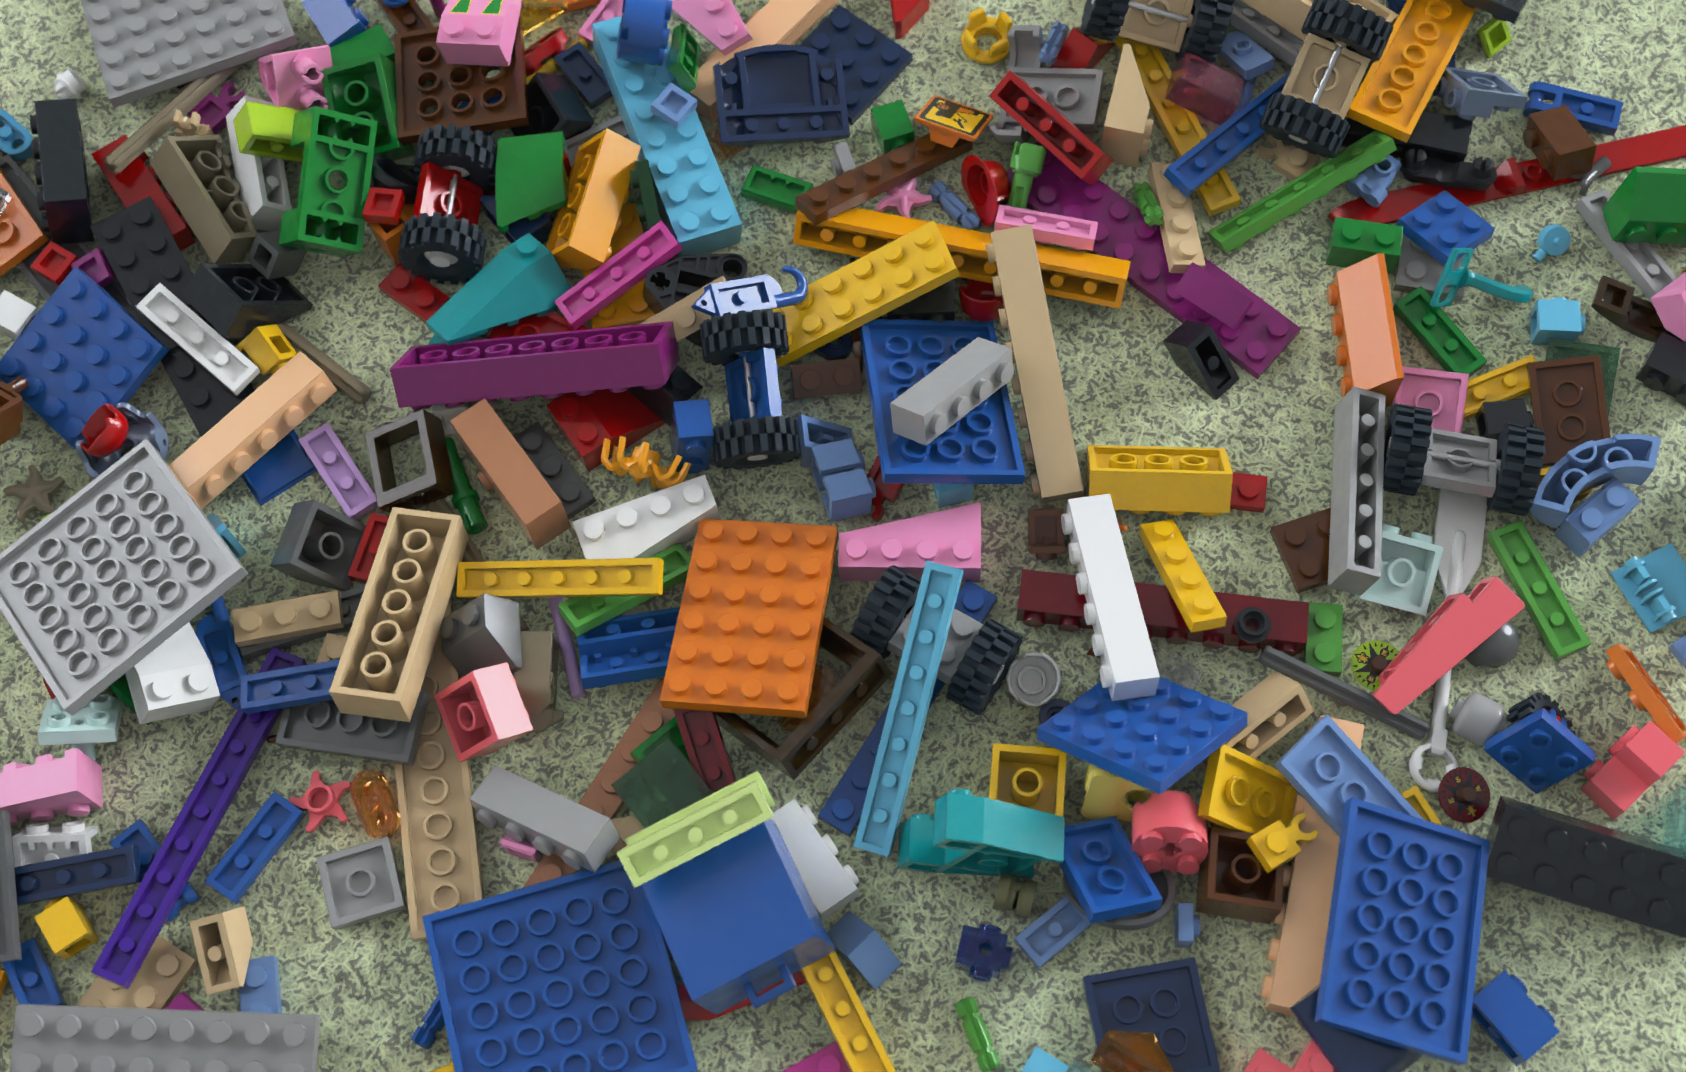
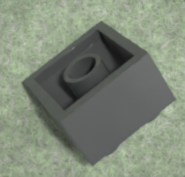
(318, 545)
(483, 635)

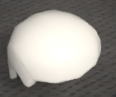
(1033, 679)

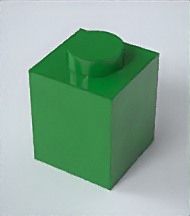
(892, 126)

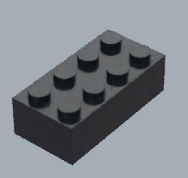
(61, 171)

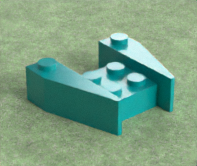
(980, 837)

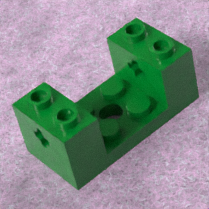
(329, 218)

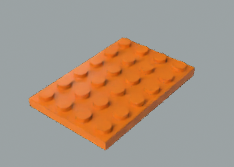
(750, 618)

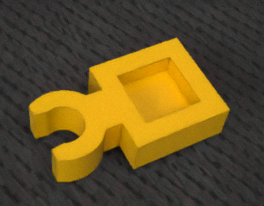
(1278, 844)

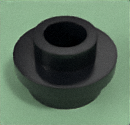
(1252, 615)

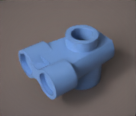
(1375, 181)

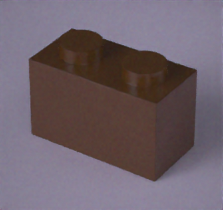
(1559, 142)

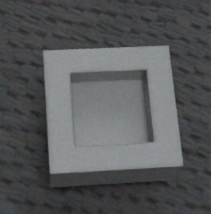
(843, 159)

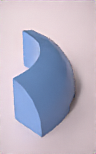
(1590, 465)

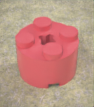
(1169, 833)

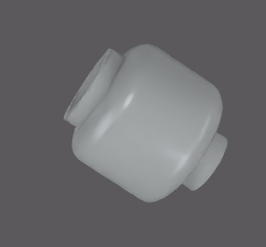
(1477, 718)

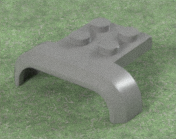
(1070, 90)

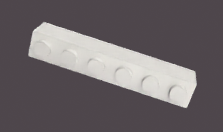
(1111, 598)

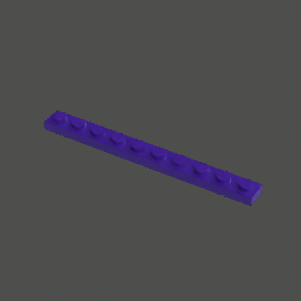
(188, 838)

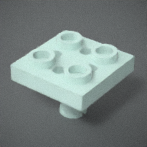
(91, 724)

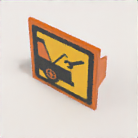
(952, 121)

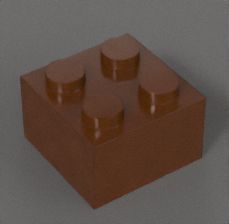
(1235, 882)

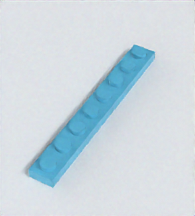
(908, 708)

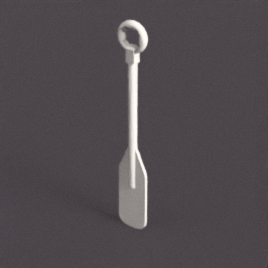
(1461, 533)

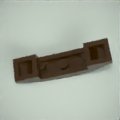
(1635, 315)

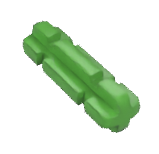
(1147, 204)
(977, 1034)

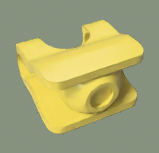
(1109, 795)

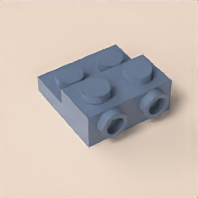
(1477, 93)

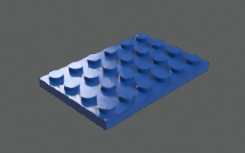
(975, 448)
(1404, 932)

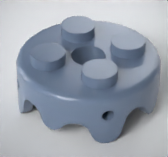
(141, 427)

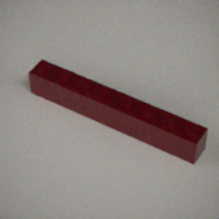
(1056, 601)

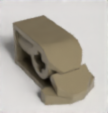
(538, 678)

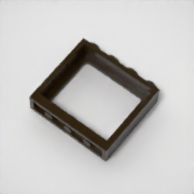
(829, 716)

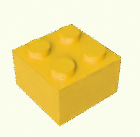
(1028, 777)

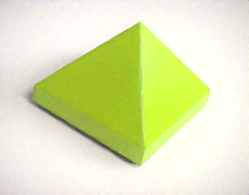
(1494, 36)

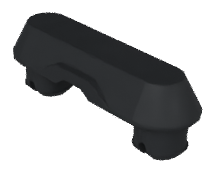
(1434, 171)

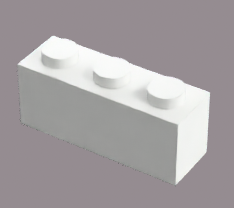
(815, 859)

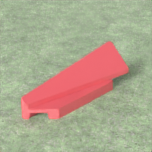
(1445, 640)

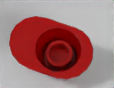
(985, 186)

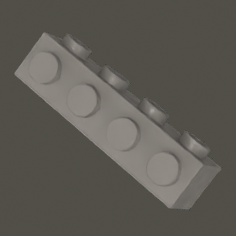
(951, 390)
(544, 819)

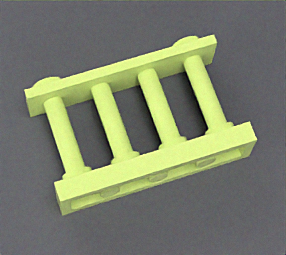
(696, 828)

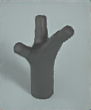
(1587, 178)

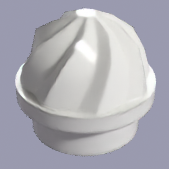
(69, 85)

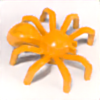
(643, 464)

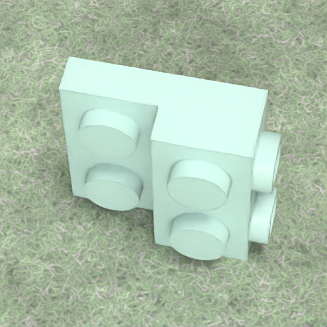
(1407, 571)

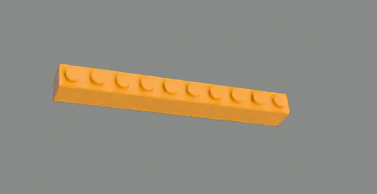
(1063, 270)

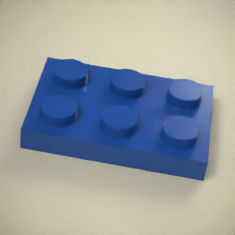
(1106, 871)

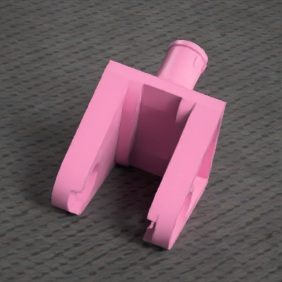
(295, 77)

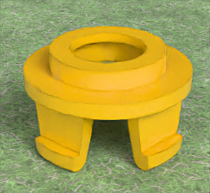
(982, 25)

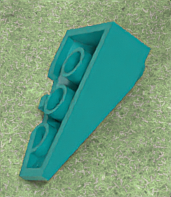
(511, 286)

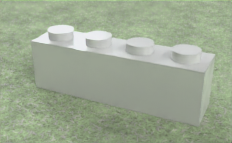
(259, 178)

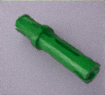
(465, 498)

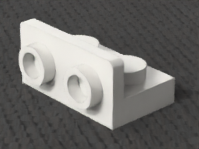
(47, 843)

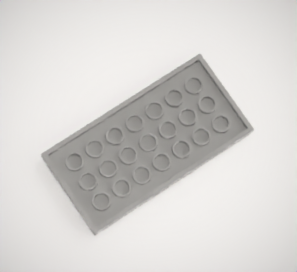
(161, 1040)

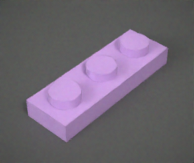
(339, 472)

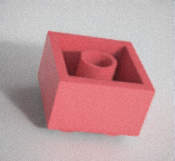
(483, 712)

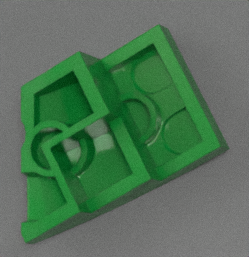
(529, 177)

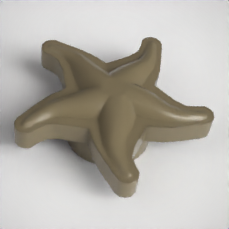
(34, 494)

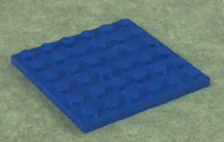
(559, 980)

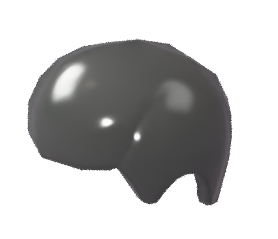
(1497, 649)

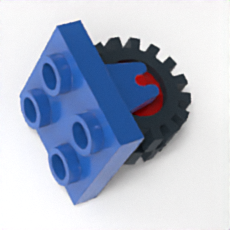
(1539, 744)

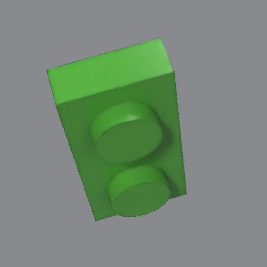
(1324, 638)

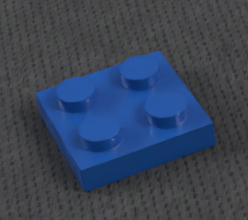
(1445, 225)

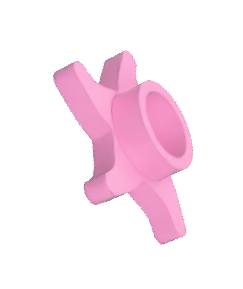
(903, 199)

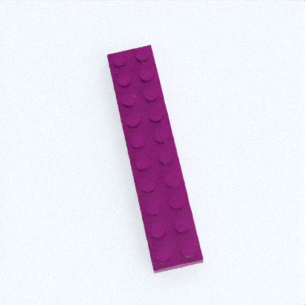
(1126, 236)

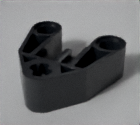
(687, 275)

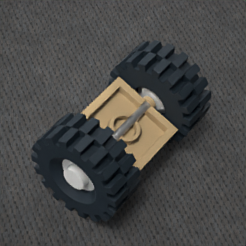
(1165, 24)
(1326, 76)

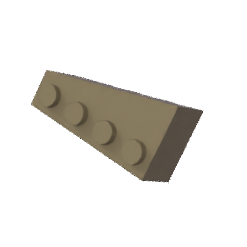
(206, 194)

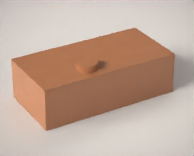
(510, 474)

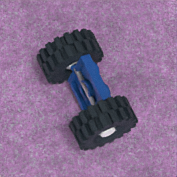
(749, 349)

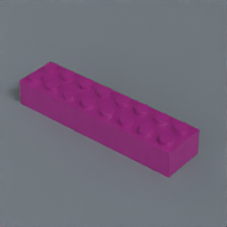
(536, 365)

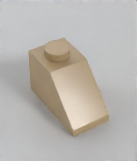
(223, 949)

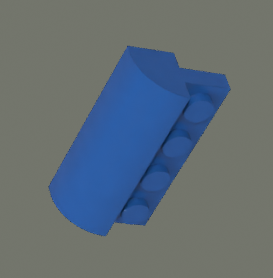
(627, 648)

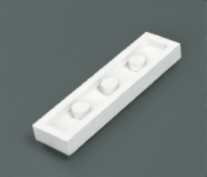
(198, 339)

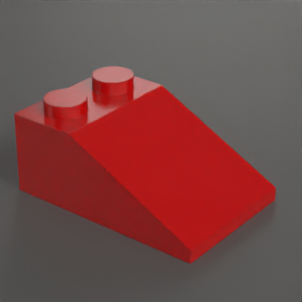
(601, 415)

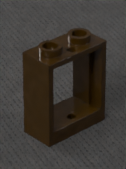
(421, 491)

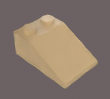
(1127, 122)

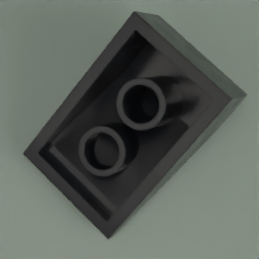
(241, 298)

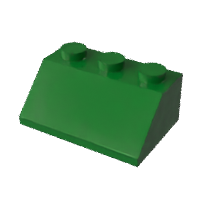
(368, 91)
(1649, 207)

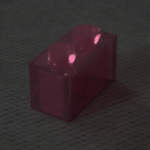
(1204, 89)

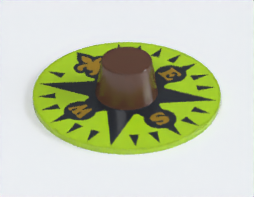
(1370, 661)

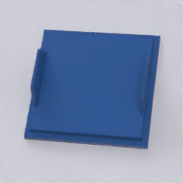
(279, 469)

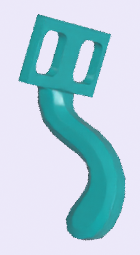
(1464, 277)

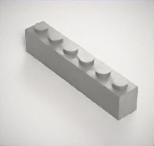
(1357, 492)

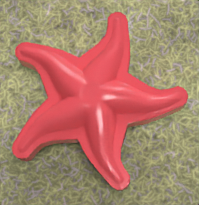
(322, 801)

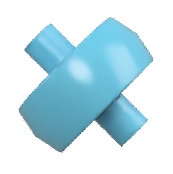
(1552, 241)

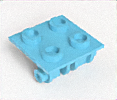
(1655, 586)

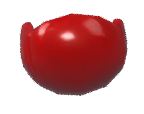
(980, 301)
(105, 431)

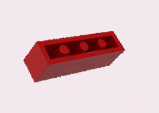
(1051, 128)
(140, 182)

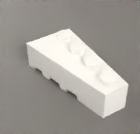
(647, 523)

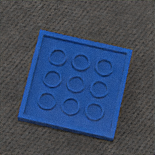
(80, 355)
(1144, 737)

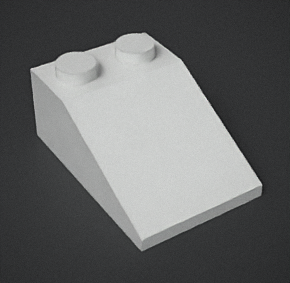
(173, 679)

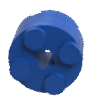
(644, 31)

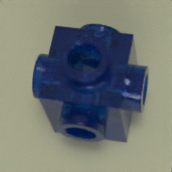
(983, 938)

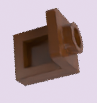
(1045, 533)

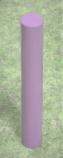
(567, 650)

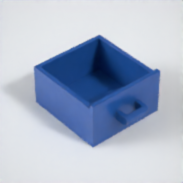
(739, 920)

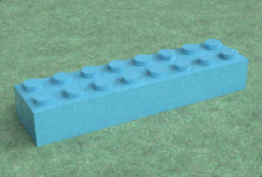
(681, 162)

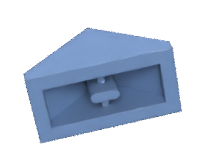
(818, 432)
(863, 950)

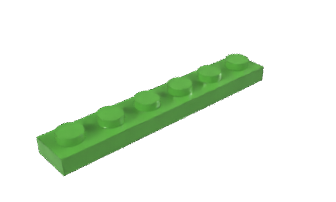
(1301, 191)

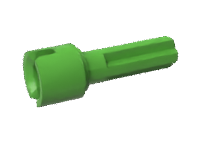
(1026, 165)

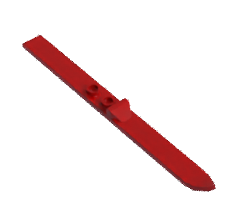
(1522, 177)

